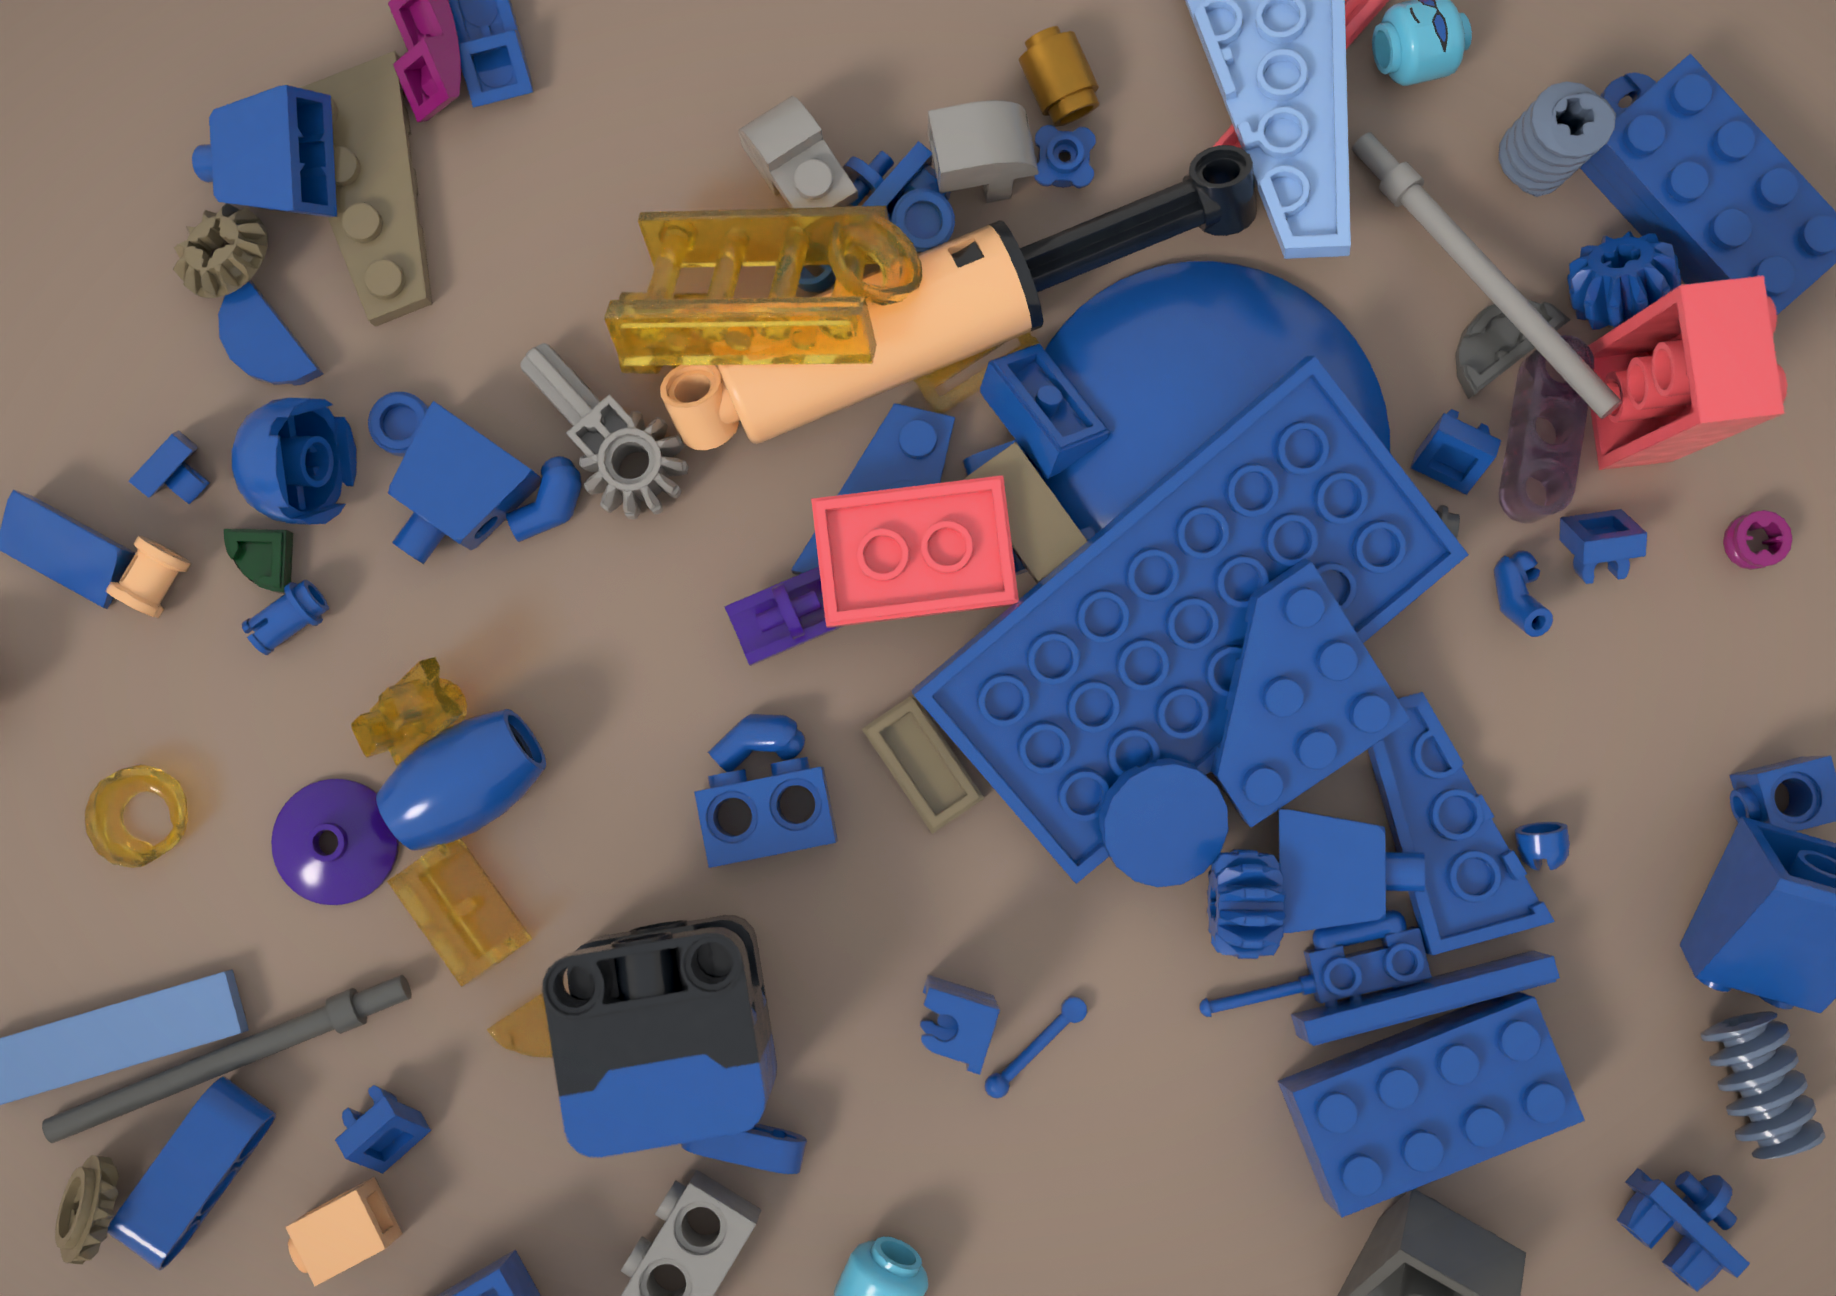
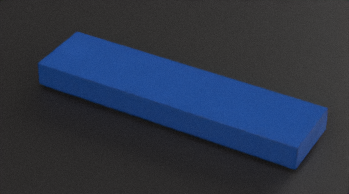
(1426, 998)

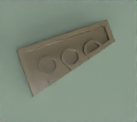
(376, 190)

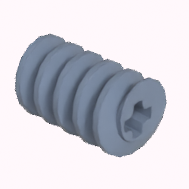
(1555, 137)
(1767, 1085)

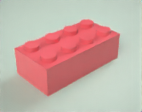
(1688, 373)

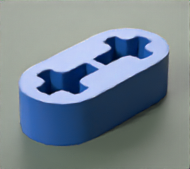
(758, 1148)

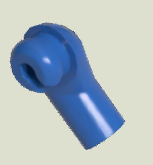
(554, 501)

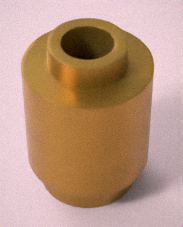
(1059, 75)

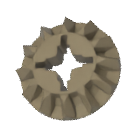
(229, 266)
(86, 1209)

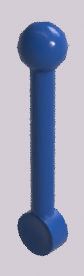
(1072, 1010)

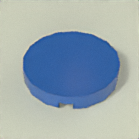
(1163, 822)

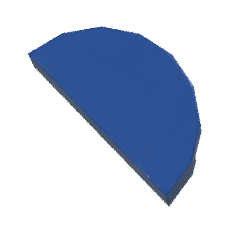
(261, 341)

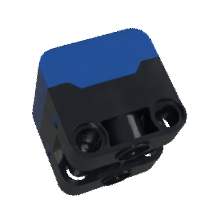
(661, 1036)

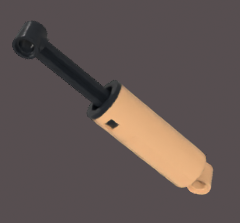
(969, 300)

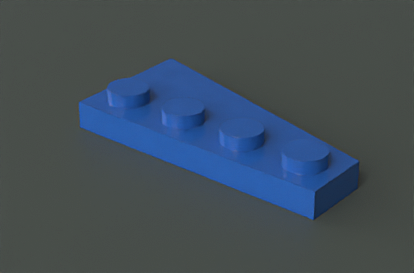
(1471, 876)

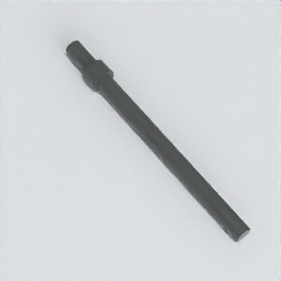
(341, 1014)

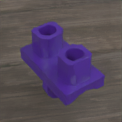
(780, 617)

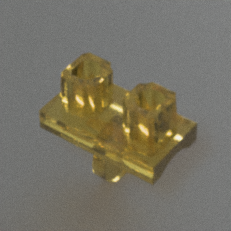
(410, 713)

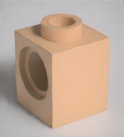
(342, 1232)

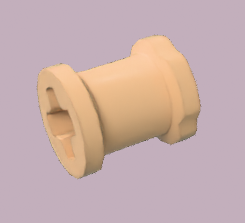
(148, 577)

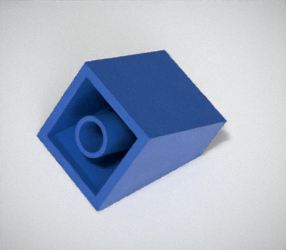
(1769, 919)

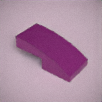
(433, 62)

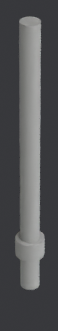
(1404, 187)

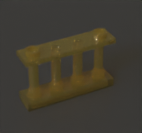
(745, 329)

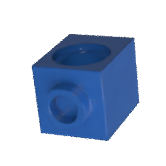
(1810, 790)

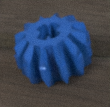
(1621, 278)
(1245, 904)

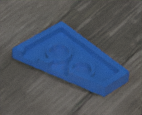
(903, 453)

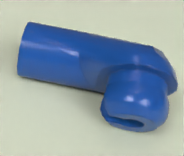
(1513, 596)
(758, 733)

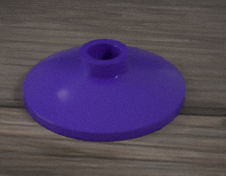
(364, 847)

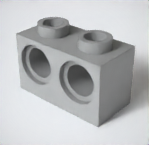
(699, 1256)

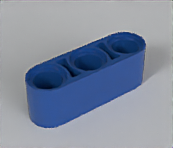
(191, 1173)

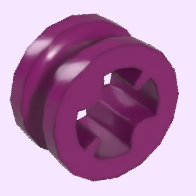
(1778, 540)

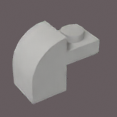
(981, 146)
(795, 158)

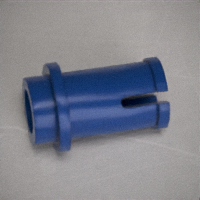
(286, 616)

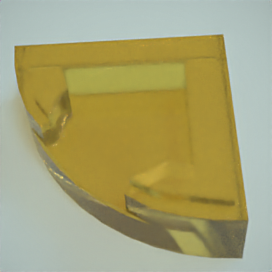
(525, 1030)

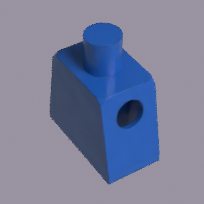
(272, 152)
(455, 485)
(1339, 871)

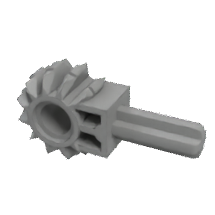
(608, 436)

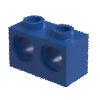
(769, 829)

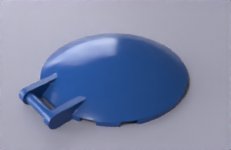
(1174, 362)

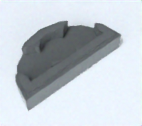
(1494, 344)

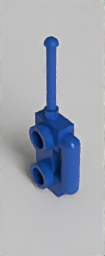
(1337, 975)

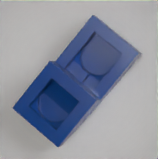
(490, 51)

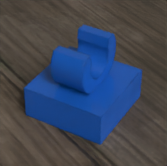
(1456, 452)
(169, 468)
(1602, 538)
(382, 1132)

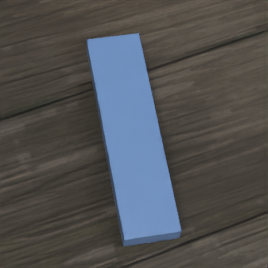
(120, 1036)

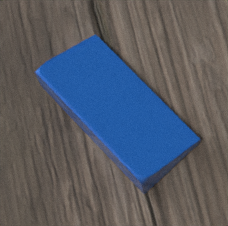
(1041, 409)
(62, 548)

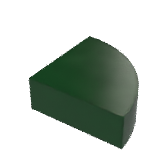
(262, 555)

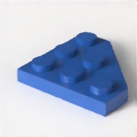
(1298, 696)

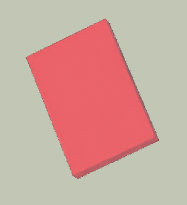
(914, 551)

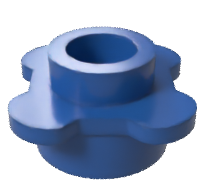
(1061, 174)

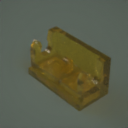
(459, 911)

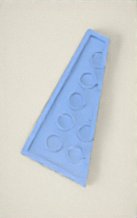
(1288, 103)

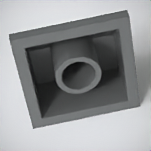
(1433, 1252)

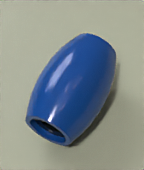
(461, 780)

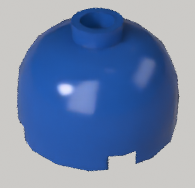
(294, 460)

